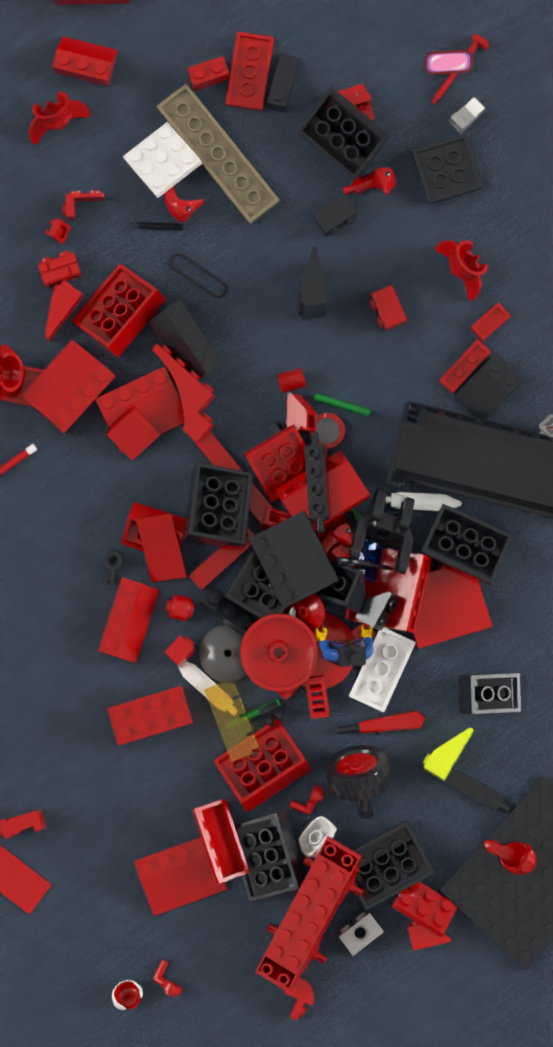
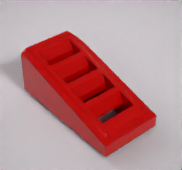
(319, 713)

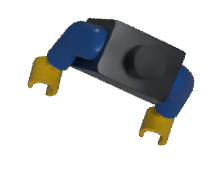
(346, 652)

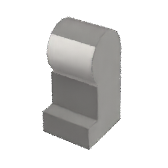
(467, 115)

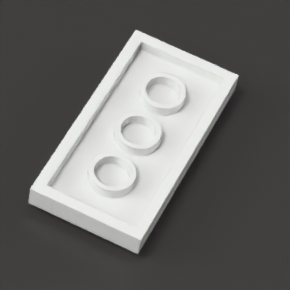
(382, 670)

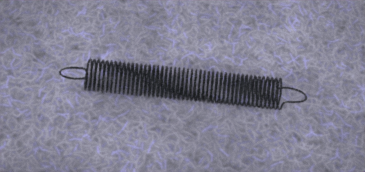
(158, 226)

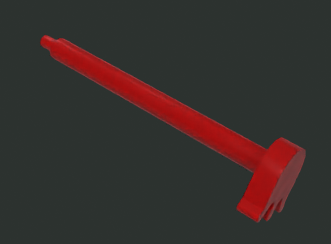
(477, 41)

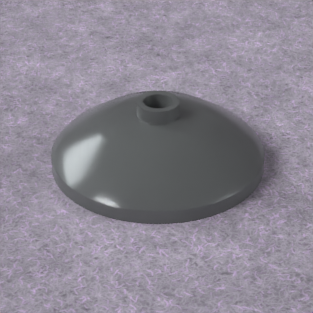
(213, 658)

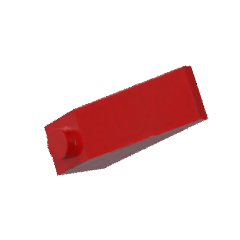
(62, 304)

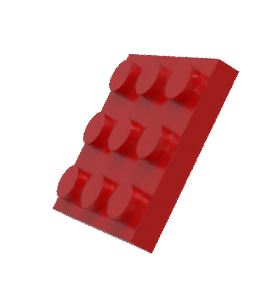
(278, 460)

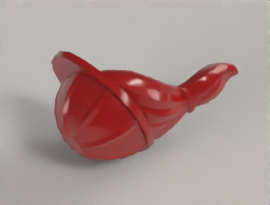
(515, 856)

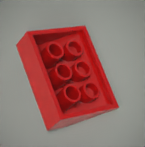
(119, 310)
(68, 386)
(151, 396)
(344, 489)
(268, 770)
(177, 876)

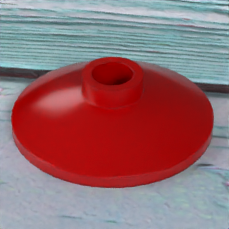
(311, 611)

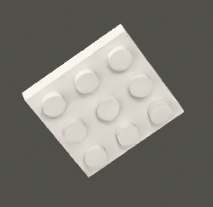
(162, 160)

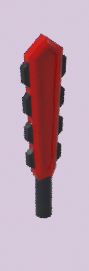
(395, 722)

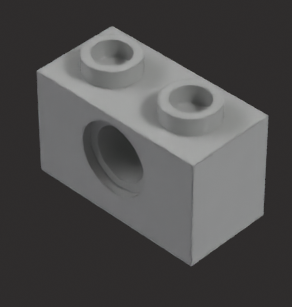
(372, 931)

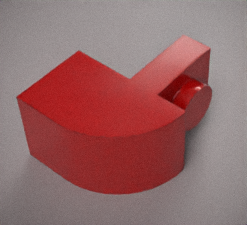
(304, 994)

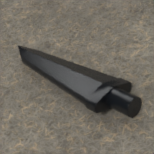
(361, 563)

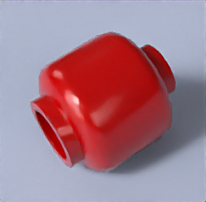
(180, 607)

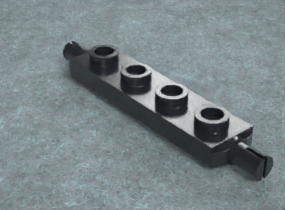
(317, 483)

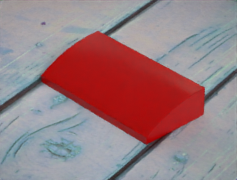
(221, 841)

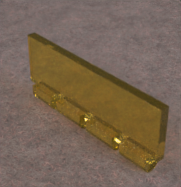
(229, 722)

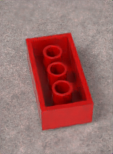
(150, 715)

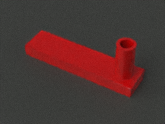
(218, 562)

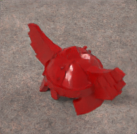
(55, 115)
(463, 264)
(10, 369)

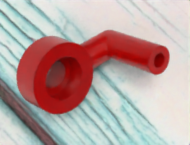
(316, 796)
(170, 987)

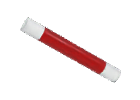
(18, 458)

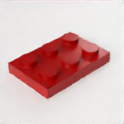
(425, 907)

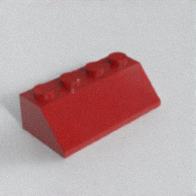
(128, 620)

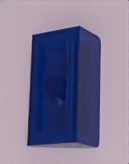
(370, 552)

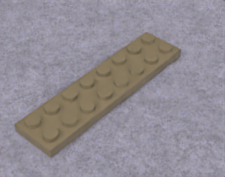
(218, 154)

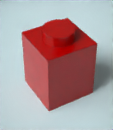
(180, 650)

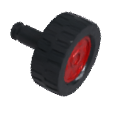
(358, 776)

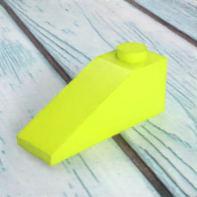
(445, 756)

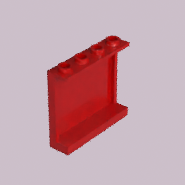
(407, 586)
(450, 607)

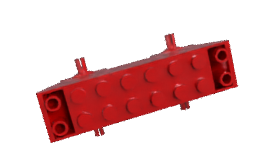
(310, 913)

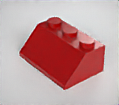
(84, 61)
(131, 534)

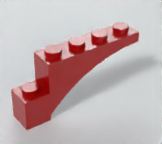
(193, 394)

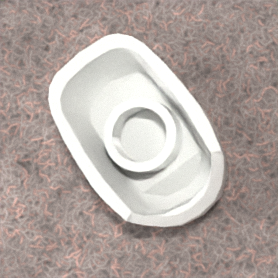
(315, 836)

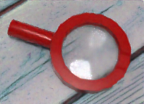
(329, 430)

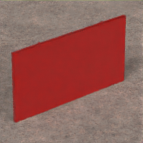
(161, 547)
(20, 882)

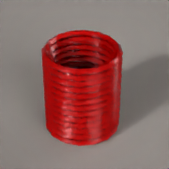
(291, 380)

